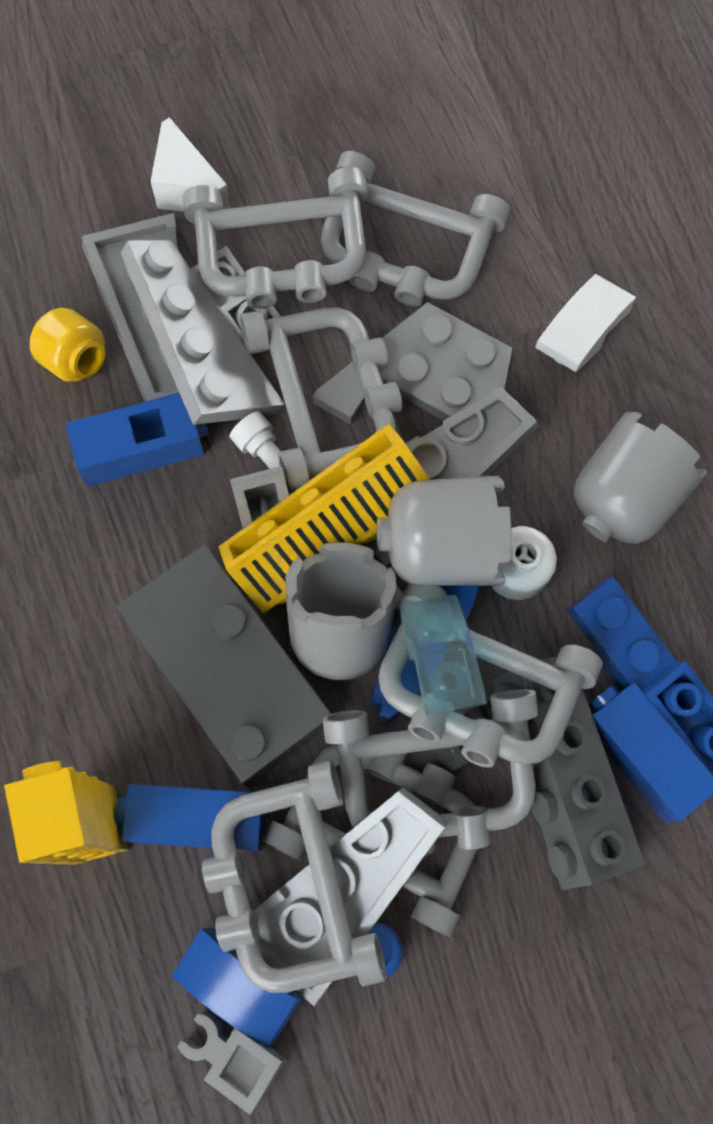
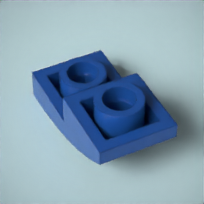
(222, 987)

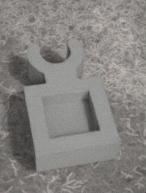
(240, 1065)

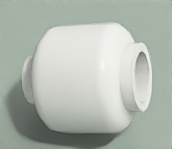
(540, 560)

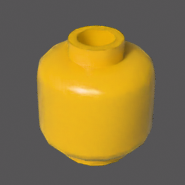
(67, 344)

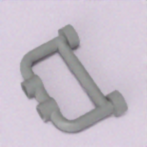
(413, 283)
(259, 284)
(367, 358)
(485, 740)
(430, 786)
(470, 824)
(240, 927)

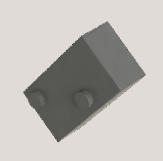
(225, 665)

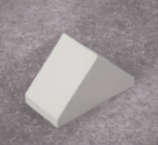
(179, 168)

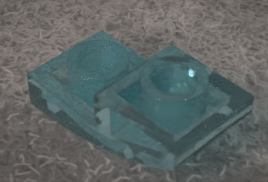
(442, 654)

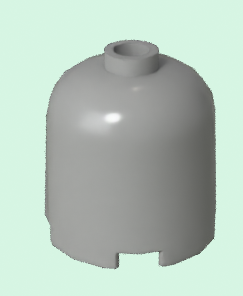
(636, 481)
(447, 532)
(340, 610)

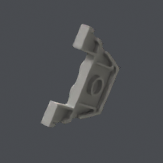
(433, 361)

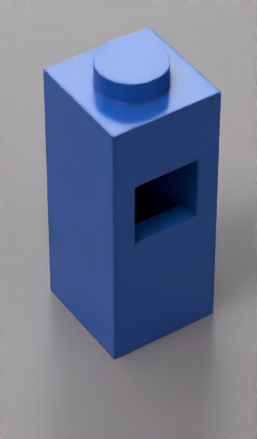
(134, 439)
(651, 752)
(180, 817)

